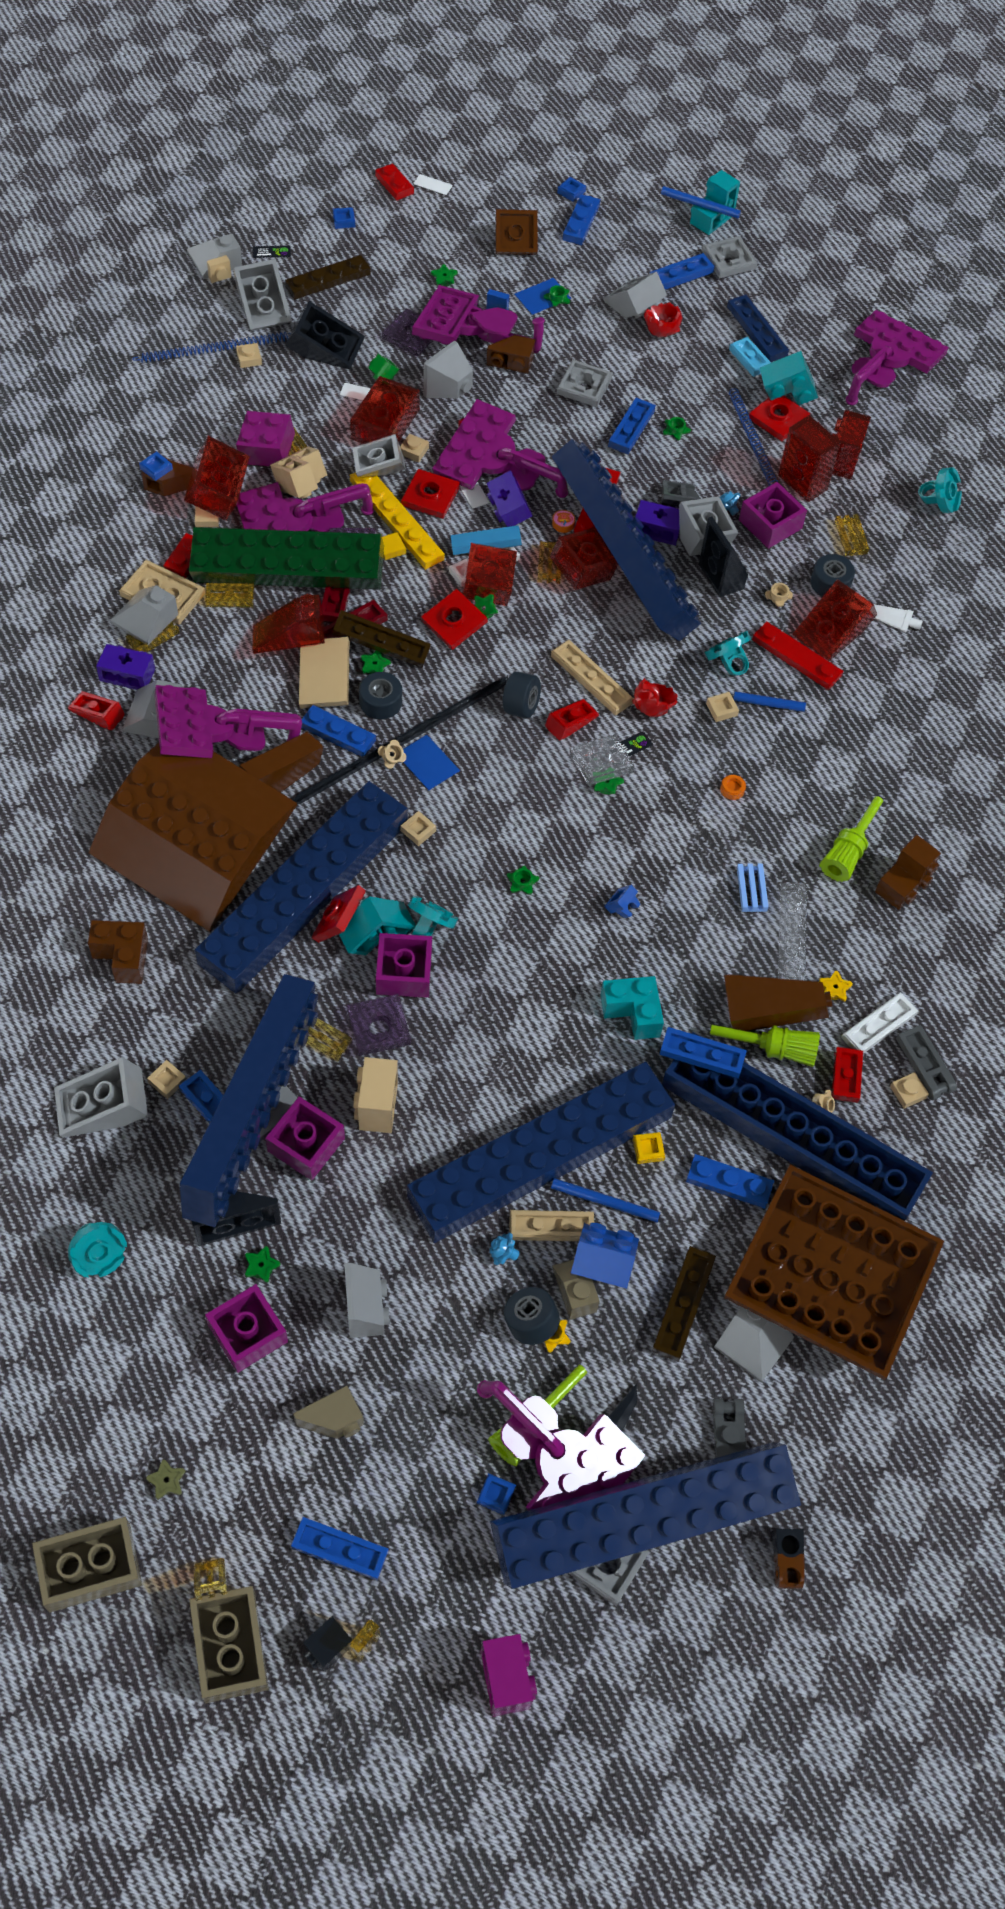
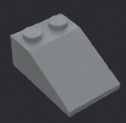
(262, 294)
(101, 1099)

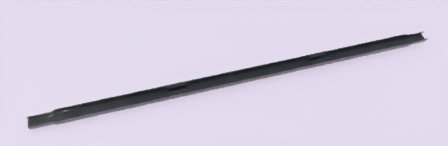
(402, 739)

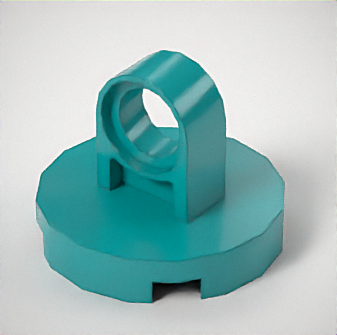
(945, 490)
(729, 650)
(431, 915)
(97, 1249)

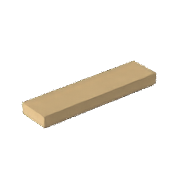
(592, 677)

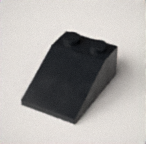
(324, 338)
(721, 562)
(244, 1215)

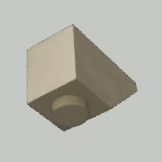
(576, 1291)
(332, 1415)

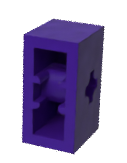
(508, 499)
(659, 522)
(125, 667)

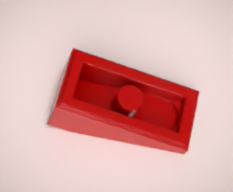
(97, 709)
(570, 719)

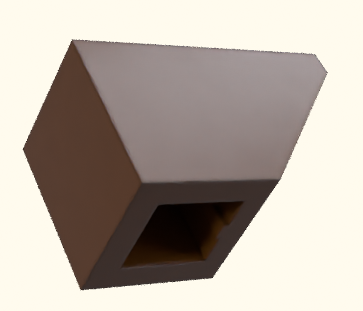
(512, 353)
(171, 483)

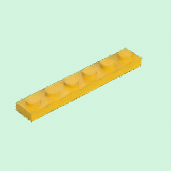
(401, 521)

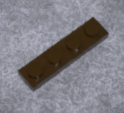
(327, 277)
(381, 639)
(683, 1304)

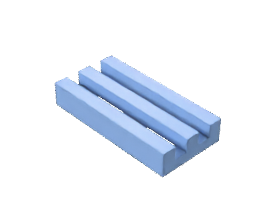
(750, 869)

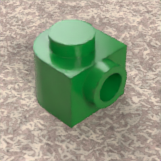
(383, 367)

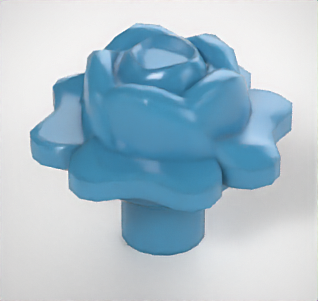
(729, 501)
(503, 1248)

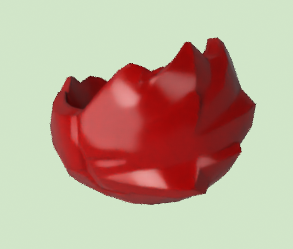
(663, 319)
(654, 698)

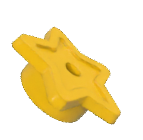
(843, 986)
(559, 1339)

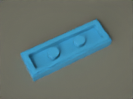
(498, 538)

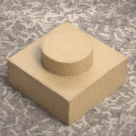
(219, 269)
(249, 355)
(414, 447)
(722, 706)
(418, 828)
(166, 1079)
(909, 1090)

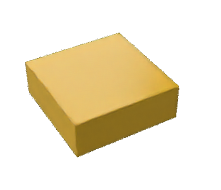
(393, 546)
(648, 1148)

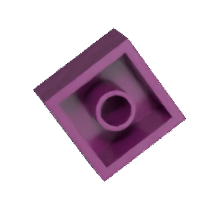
(265, 437)
(772, 515)
(404, 965)
(305, 1138)
(246, 1328)
(507, 1676)

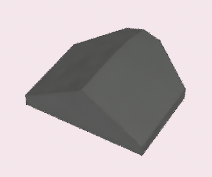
(676, 492)

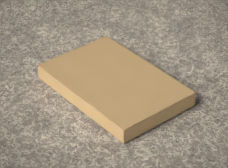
(150, 574)
(324, 674)

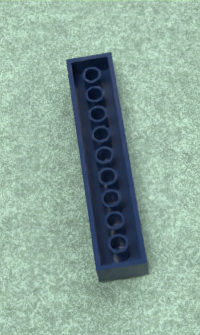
(626, 540)
(301, 887)
(248, 1102)
(803, 1134)
(539, 1152)
(644, 1514)

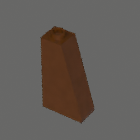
(286, 762)
(767, 1002)

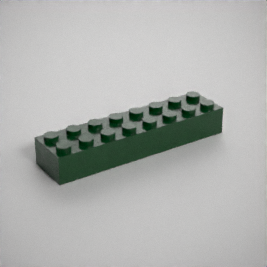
(287, 558)

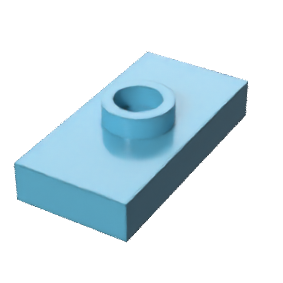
(749, 355)

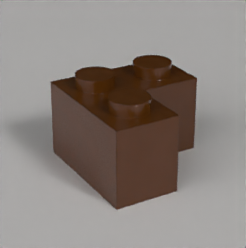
(910, 873)
(123, 944)

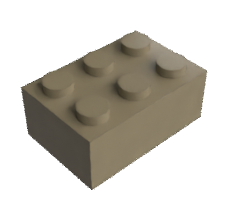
(87, 1564)
(228, 1645)

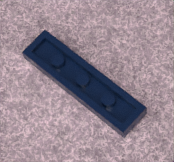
(757, 328)

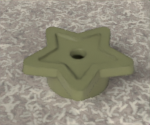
(170, 1487)

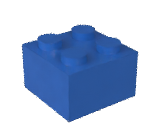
(605, 1255)

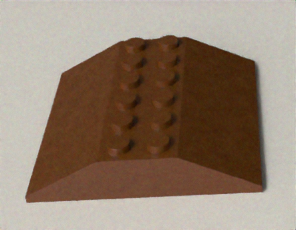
(190, 830)
(835, 1271)

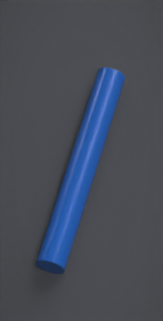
(769, 701)

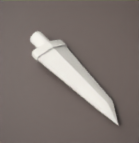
(897, 618)

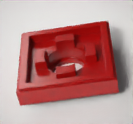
(776, 425)
(431, 504)
(454, 632)
(338, 914)

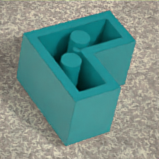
(720, 189)
(789, 376)
(371, 919)
(635, 999)

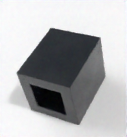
(326, 1645)

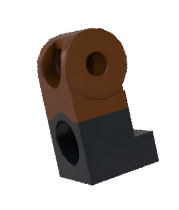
(788, 1558)

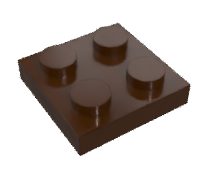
(516, 232)

